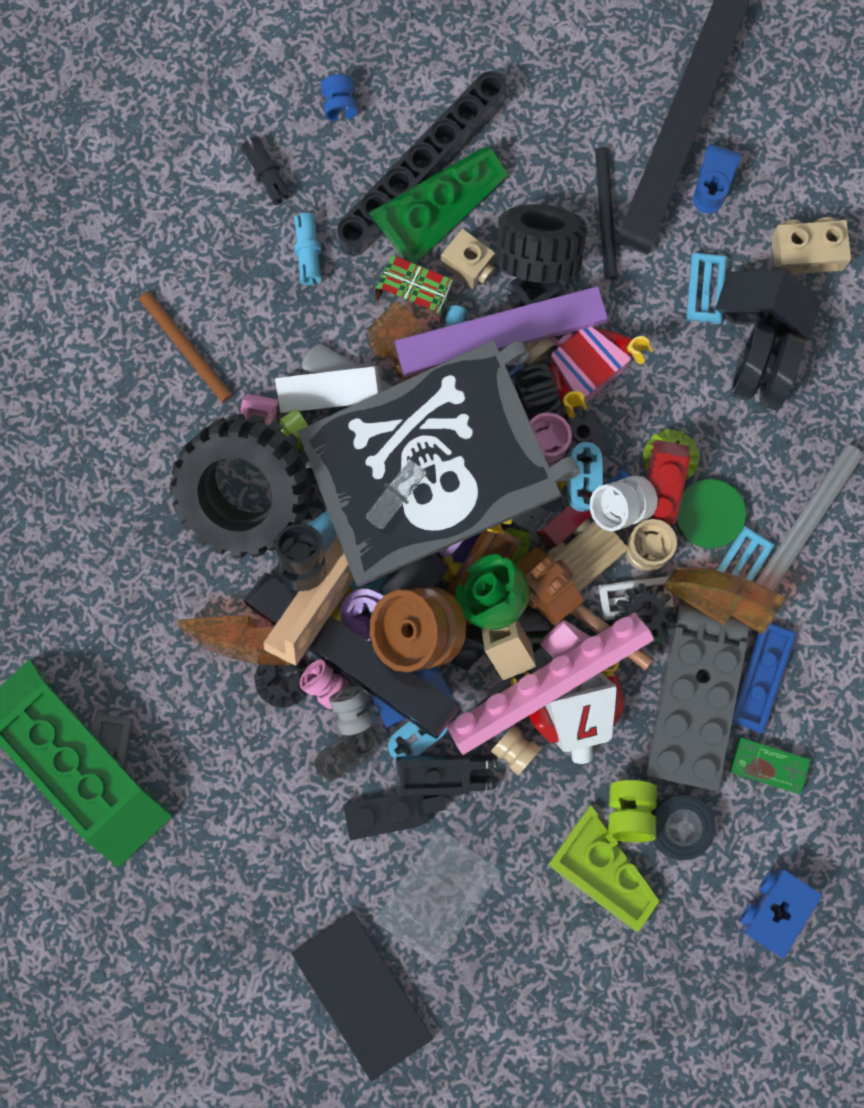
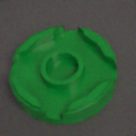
(711, 514)

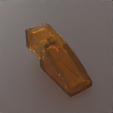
(725, 595)
(231, 637)

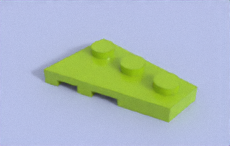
(604, 872)

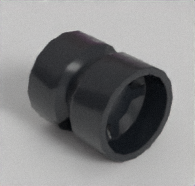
(300, 557)

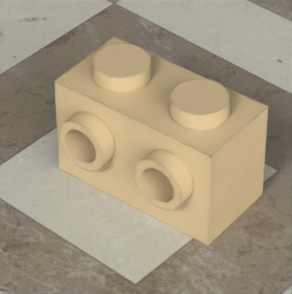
(811, 246)

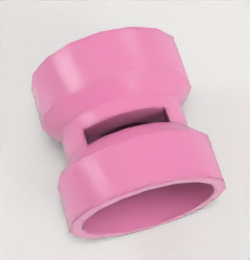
(322, 682)

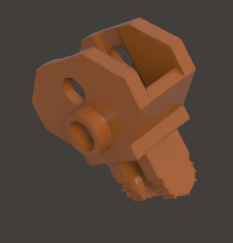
(550, 585)

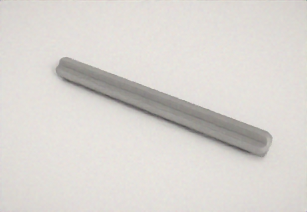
(810, 517)

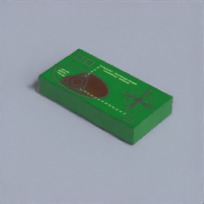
(769, 766)

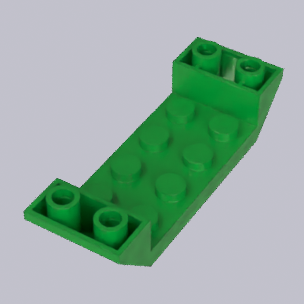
(75, 768)

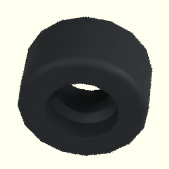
(422, 573)

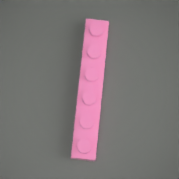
(549, 682)

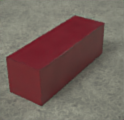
(564, 523)

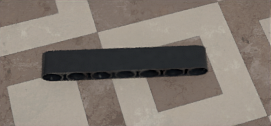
(427, 149)
(359, 662)

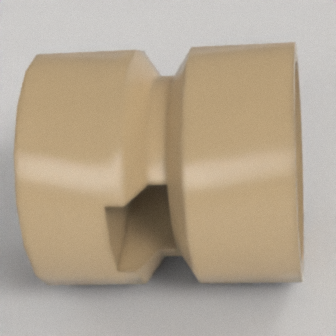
(651, 545)

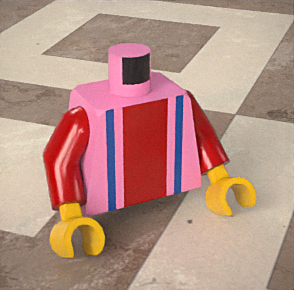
(590, 362)

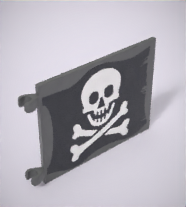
(462, 430)

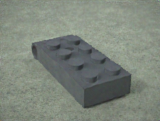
(693, 716)

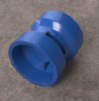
(338, 95)

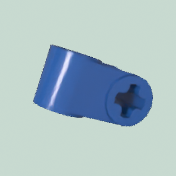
(715, 175)

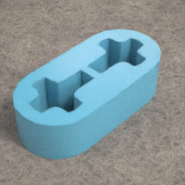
(593, 475)
(417, 747)

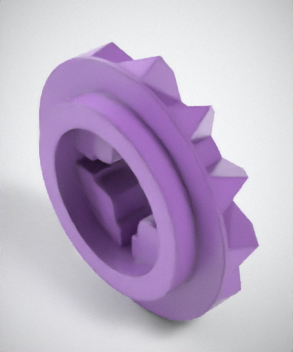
(356, 603)

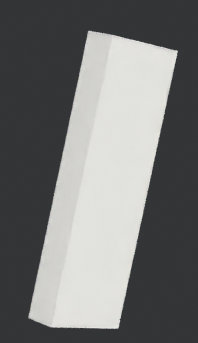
(327, 389)

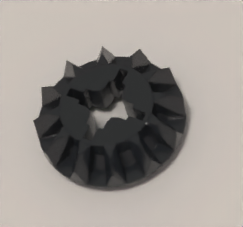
(275, 694)

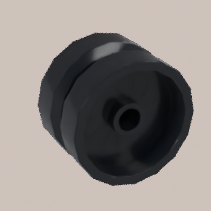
(771, 368)

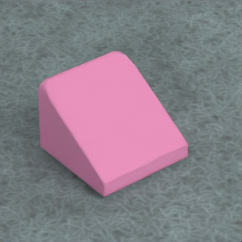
(260, 406)
(563, 639)

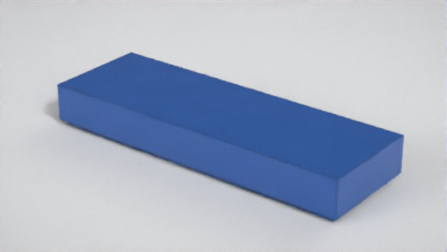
(763, 677)

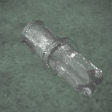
(395, 494)

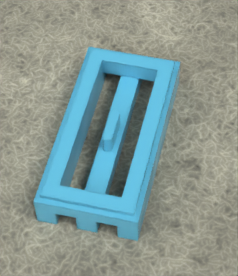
(708, 259)
(755, 540)

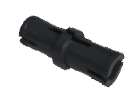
(266, 170)

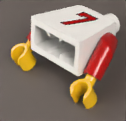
(582, 715)

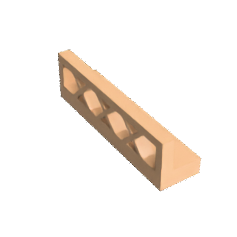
(310, 609)

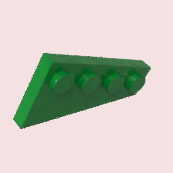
(432, 208)

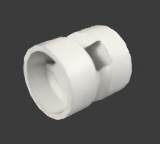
(623, 503)

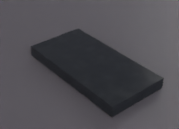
(362, 996)

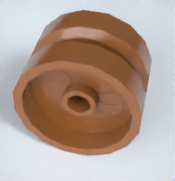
(417, 628)

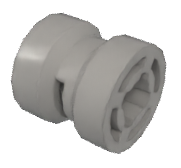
(351, 710)

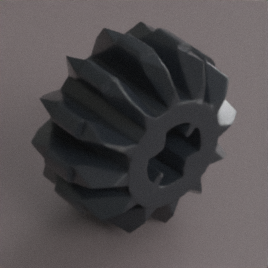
(537, 390)
(652, 602)

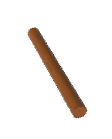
(185, 347)

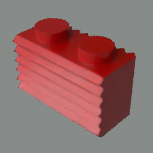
(668, 475)

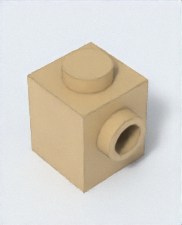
(469, 259)
(509, 650)

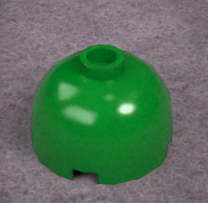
(493, 593)

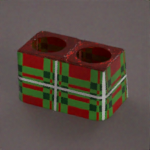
(416, 284)

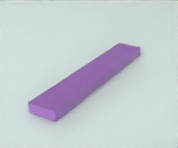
(523, 323)

